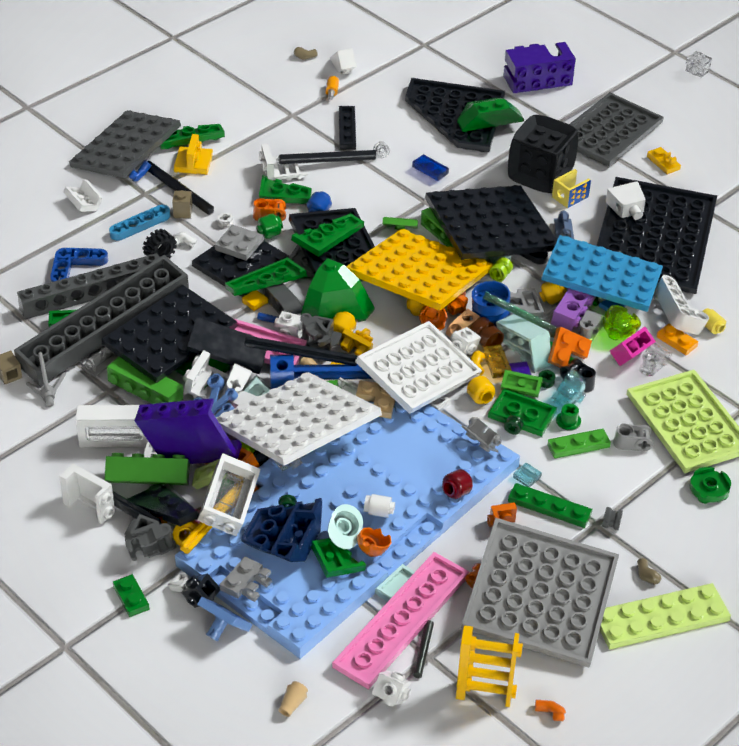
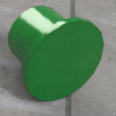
(569, 417)

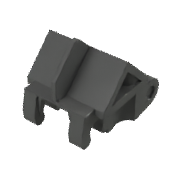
(319, 332)
(149, 537)

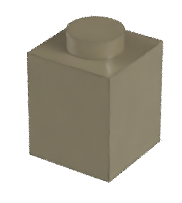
(182, 204)
(9, 368)

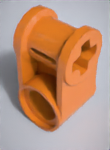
(263, 207)

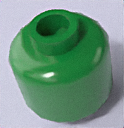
(269, 226)

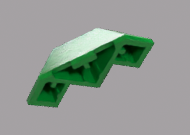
(335, 291)

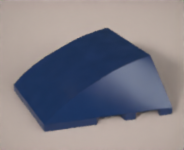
(285, 530)

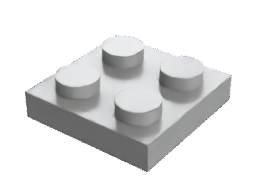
(239, 242)

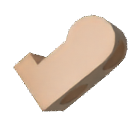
(461, 322)

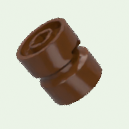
(489, 333)

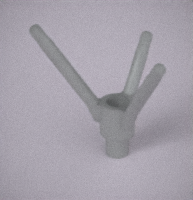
(47, 391)

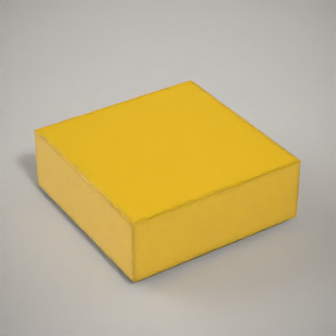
(255, 300)

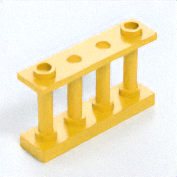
(468, 657)

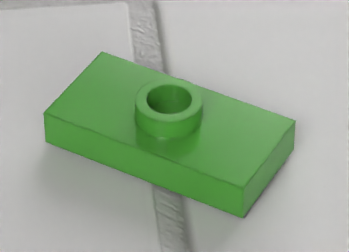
(400, 223)

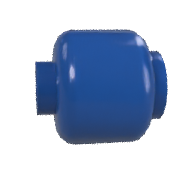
(319, 202)

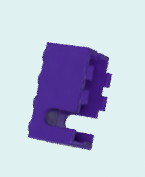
(537, 69)

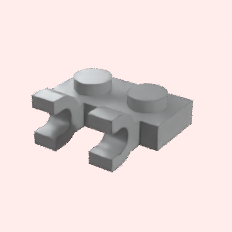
(528, 301)
(241, 579)

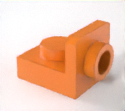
(502, 511)

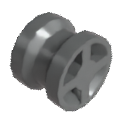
(612, 518)

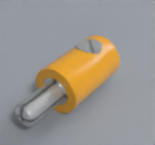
(332, 87)

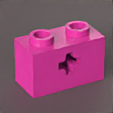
(632, 346)

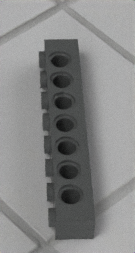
(78, 288)

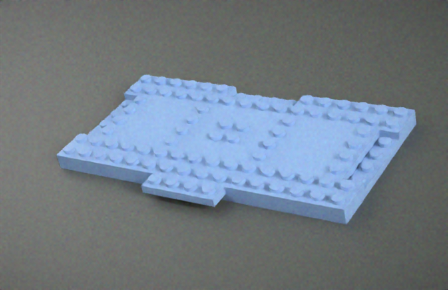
(383, 457)

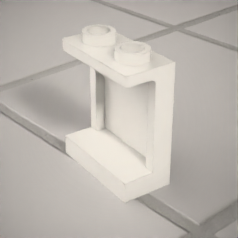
(89, 489)

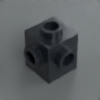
(200, 587)

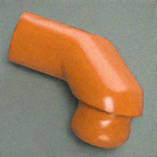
(551, 706)

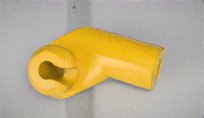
(477, 358)

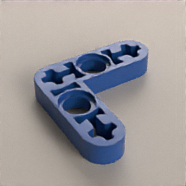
(64, 258)

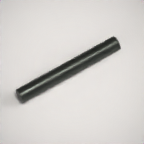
(423, 649)

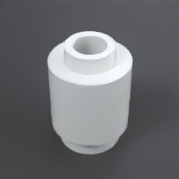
(379, 505)

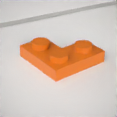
(565, 344)

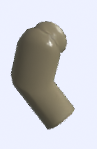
(305, 54)

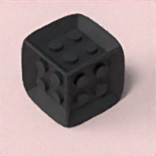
(542, 152)

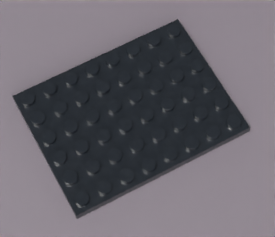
(669, 232)

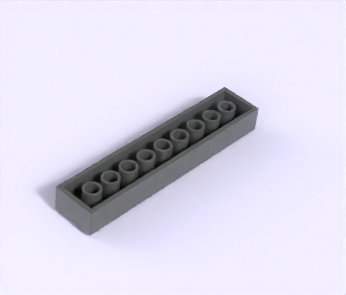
(83, 329)

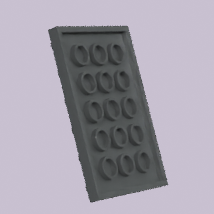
(613, 128)
(125, 144)

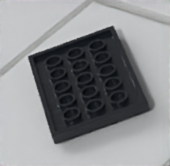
(343, 252)
(160, 334)

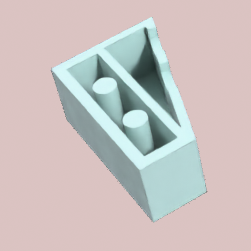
(527, 339)

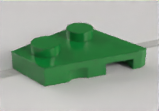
(335, 560)

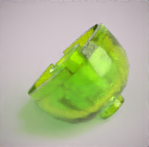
(619, 323)

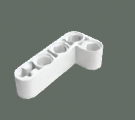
(677, 307)

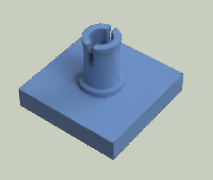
(223, 617)

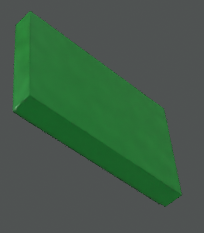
(534, 413)

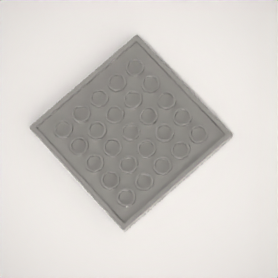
(543, 590)

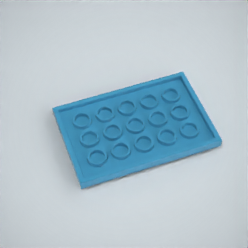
(602, 273)

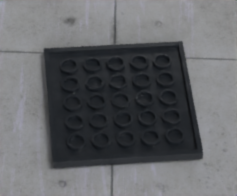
(491, 222)

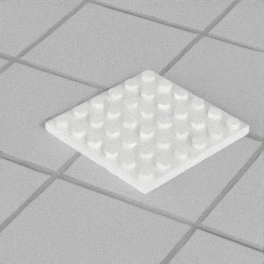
(297, 418)

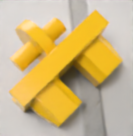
(359, 339)

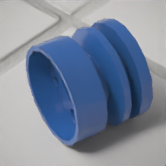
(485, 308)

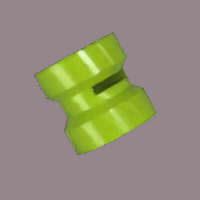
(501, 269)

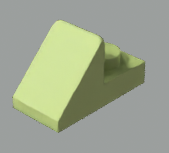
(203, 475)

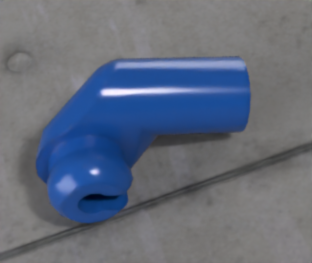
(136, 176)

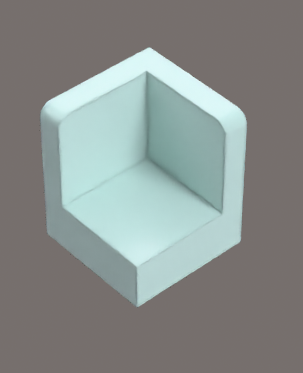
(256, 386)

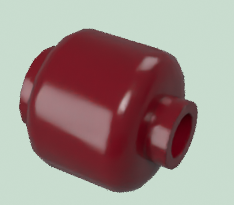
(457, 484)

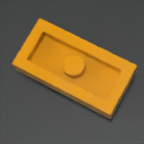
(677, 339)

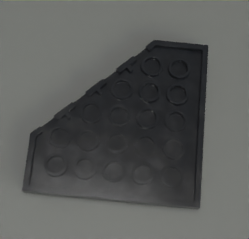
(443, 104)

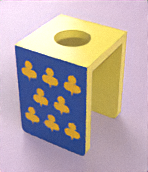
(572, 193)

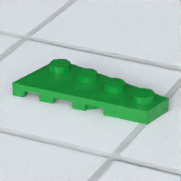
(183, 136)
(328, 235)
(270, 275)

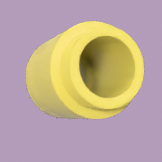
(716, 323)

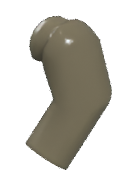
(646, 573)

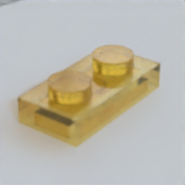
(496, 360)

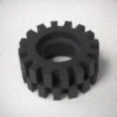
(162, 238)

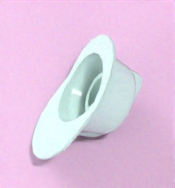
(345, 526)

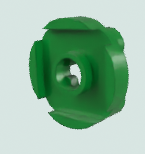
(706, 493)

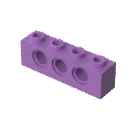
(571, 309)

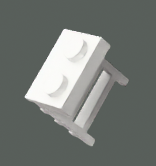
(270, 166)
(199, 374)

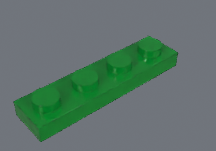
(550, 505)

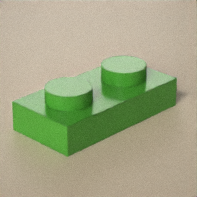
(522, 383)

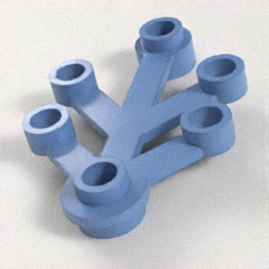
(216, 383)

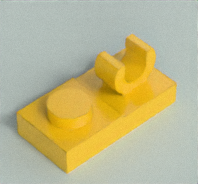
(664, 160)

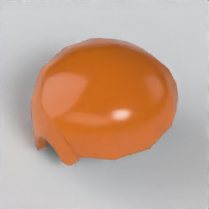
(435, 316)
(373, 542)

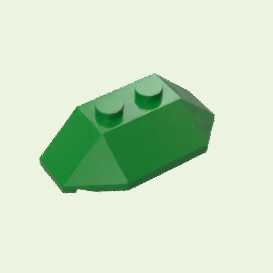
(488, 114)

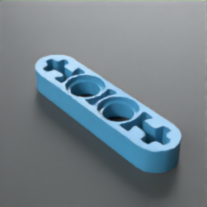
(122, 230)

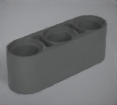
(282, 299)

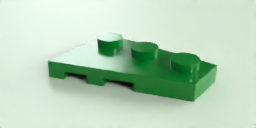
(289, 193)

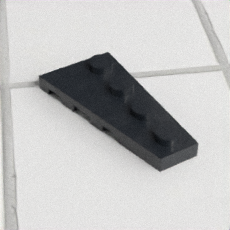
(164, 503)

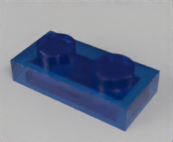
(430, 167)

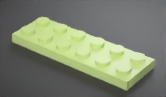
(663, 616)

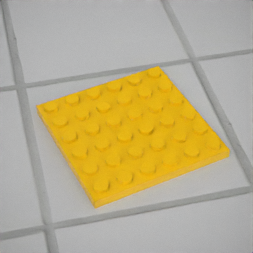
(419, 269)

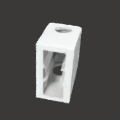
(626, 200)

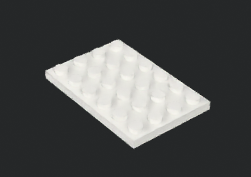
(418, 366)

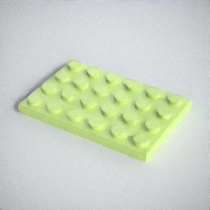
(688, 420)

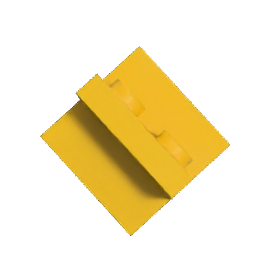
(193, 158)

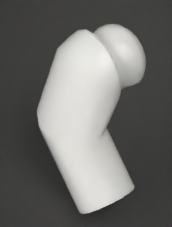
(183, 237)

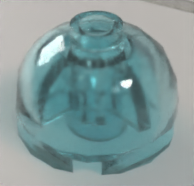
(570, 389)

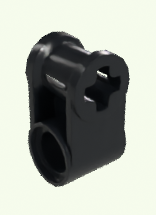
(585, 371)

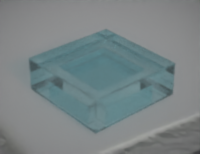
(527, 475)

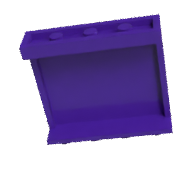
(186, 430)

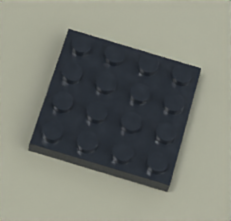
(225, 267)

